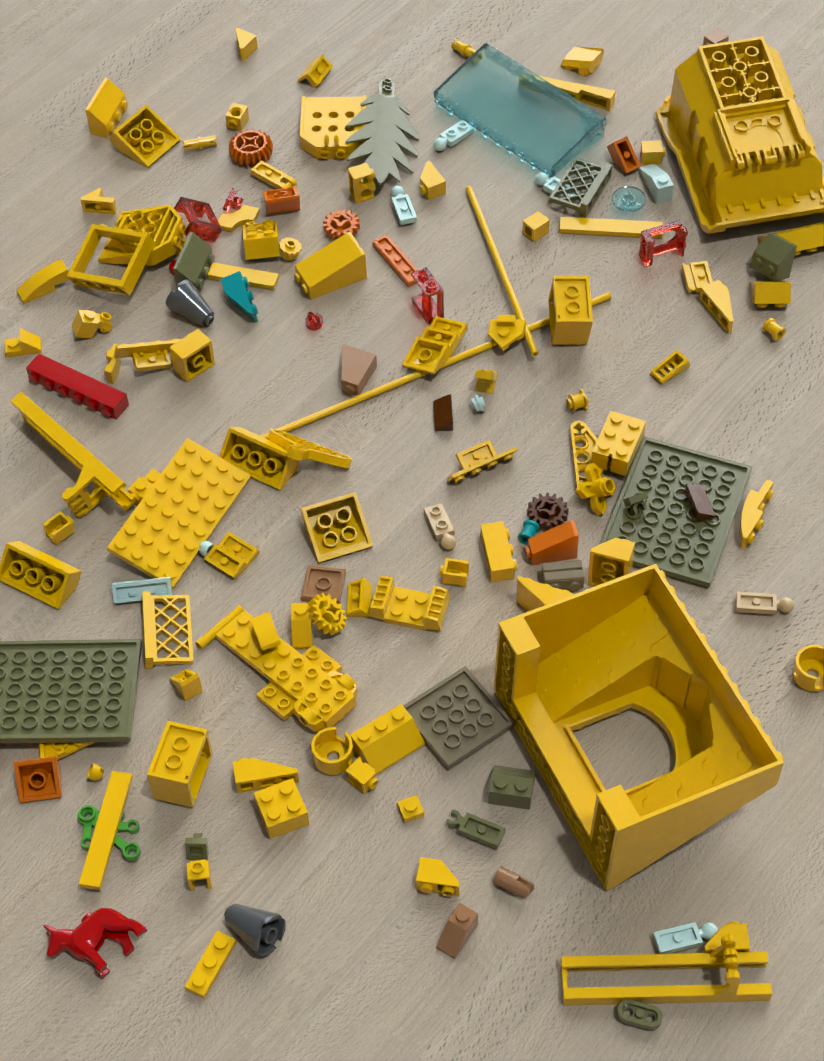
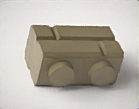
(564, 574)

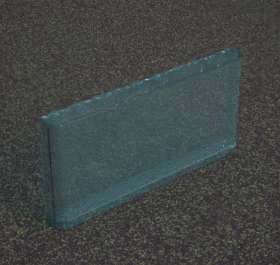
(519, 110)

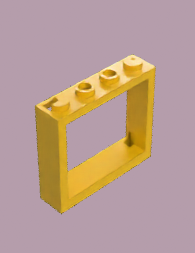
(133, 271)

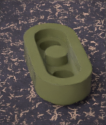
(640, 1012)

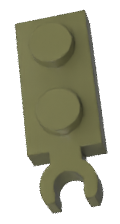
(477, 829)

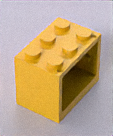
(570, 310)
(180, 764)

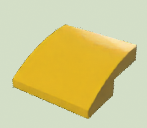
(232, 555)

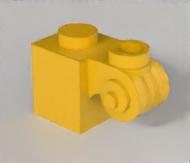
(87, 323)

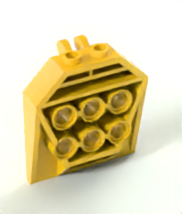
(325, 126)
(160, 222)

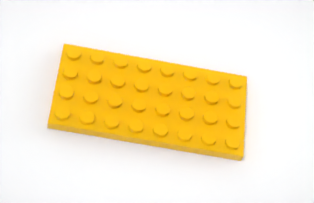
(179, 512)

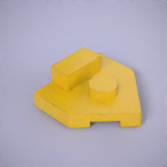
(506, 330)

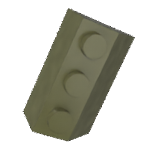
(193, 261)

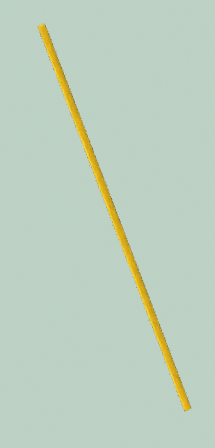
(410, 377)

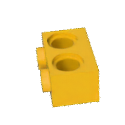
(361, 182)

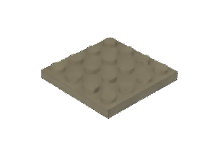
(458, 717)

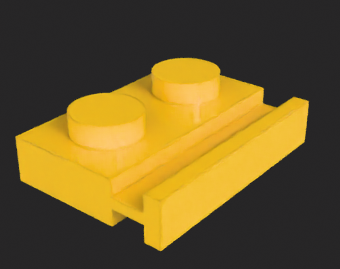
(696, 275)

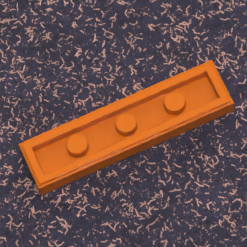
(395, 259)

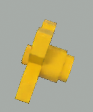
(596, 488)

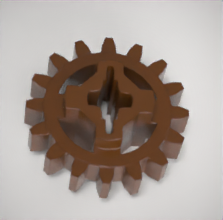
(547, 511)

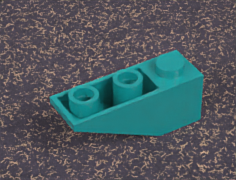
(237, 291)

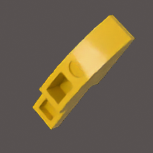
(753, 513)

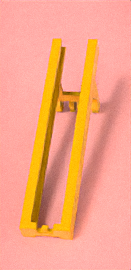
(91, 468)
(722, 957)

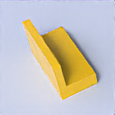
(316, 71)

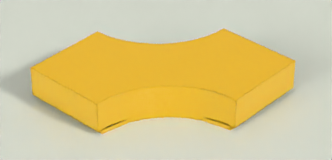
(231, 221)

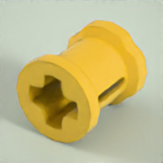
(774, 329)

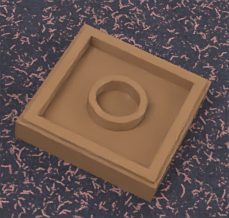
(325, 581)

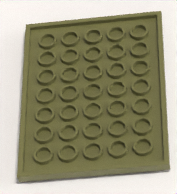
(668, 528)
(68, 690)

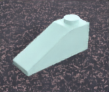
(657, 182)

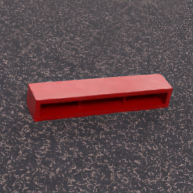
(77, 386)

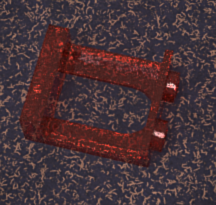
(195, 209)
(648, 249)
(424, 302)

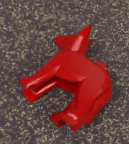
(90, 935)

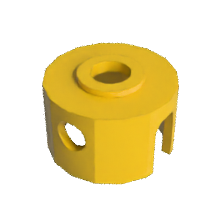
(809, 659)
(329, 742)

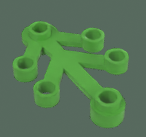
(87, 824)

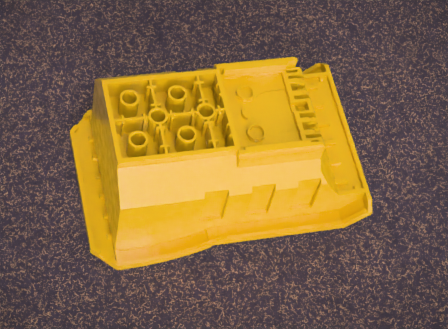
(741, 137)

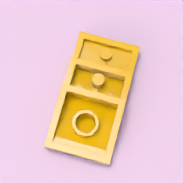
(435, 345)

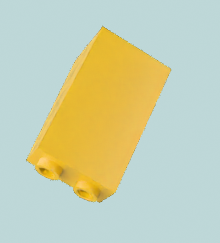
(332, 267)

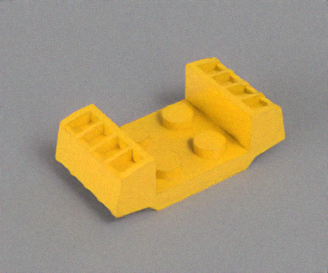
(408, 606)

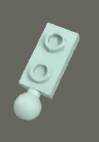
(453, 135)
(549, 185)
(403, 206)
(683, 937)

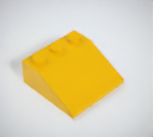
(144, 137)
(336, 527)

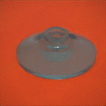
(628, 198)

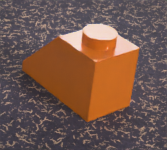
(623, 155)

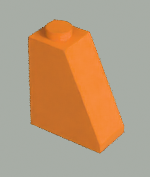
(554, 544)

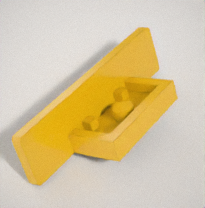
(147, 355)
(477, 457)

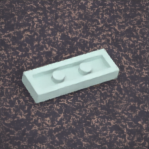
(132, 590)

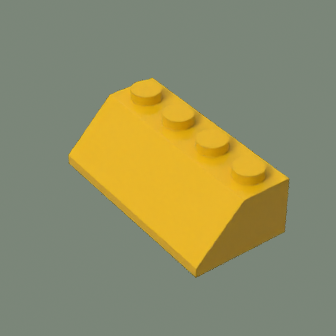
(804, 237)
(258, 457)
(38, 574)

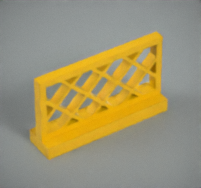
(150, 627)

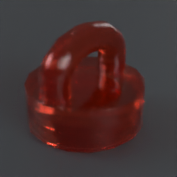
(314, 321)

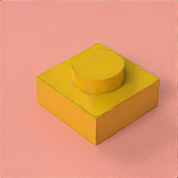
(410, 808)

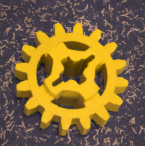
(327, 614)

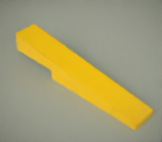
(586, 94)

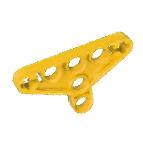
(589, 440)
(302, 449)

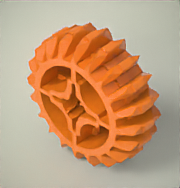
(250, 147)

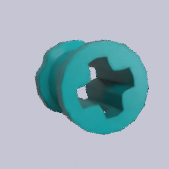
(529, 530)

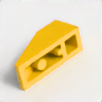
(717, 300)
(259, 774)

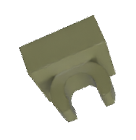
(636, 500)
(196, 847)

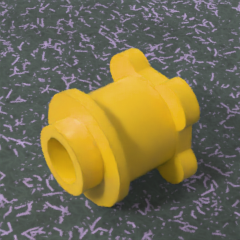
(577, 401)

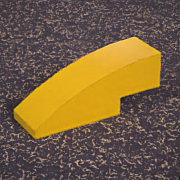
(43, 281)

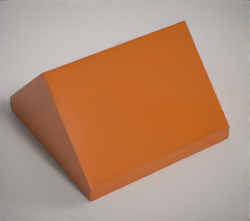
(281, 200)
(38, 779)

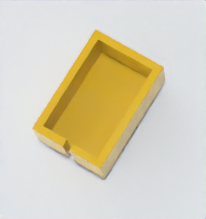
(620, 440)

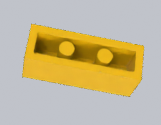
(498, 551)

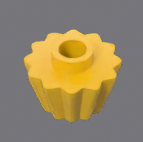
(289, 248)

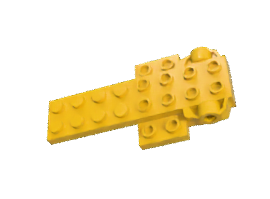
(299, 683)

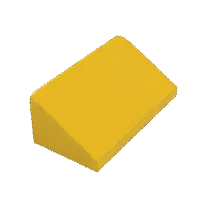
(359, 598)

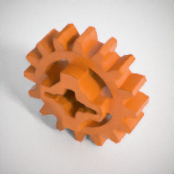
(341, 223)

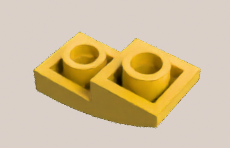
(113, 367)
(265, 631)

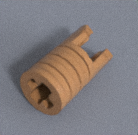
(513, 882)

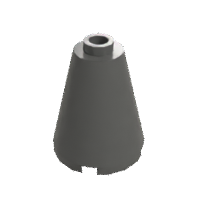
(190, 303)
(256, 927)

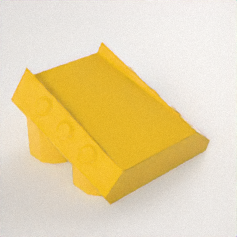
(583, 59)

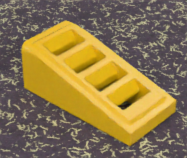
(671, 359)

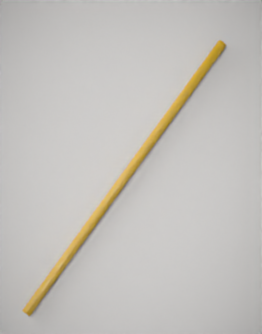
(529, 339)

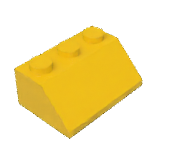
(106, 109)
(610, 561)
(387, 739)

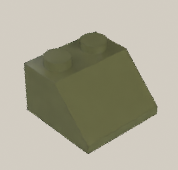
(774, 257)
(511, 787)

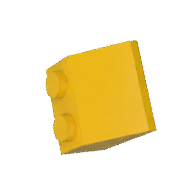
(771, 293)

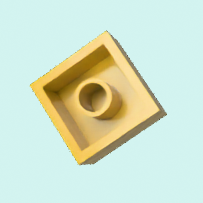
(192, 355)
(281, 808)

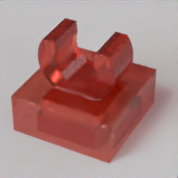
(232, 201)

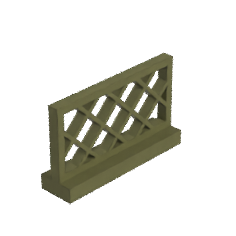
(593, 189)

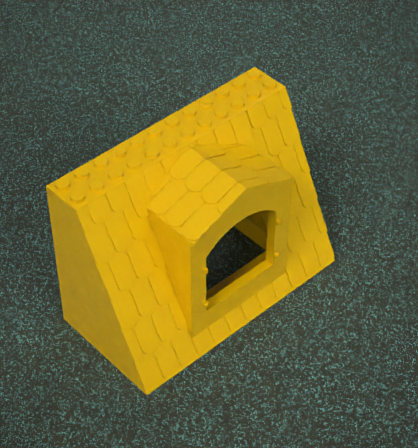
(617, 652)

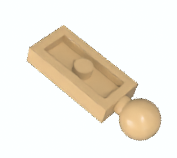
(441, 525)
(762, 603)

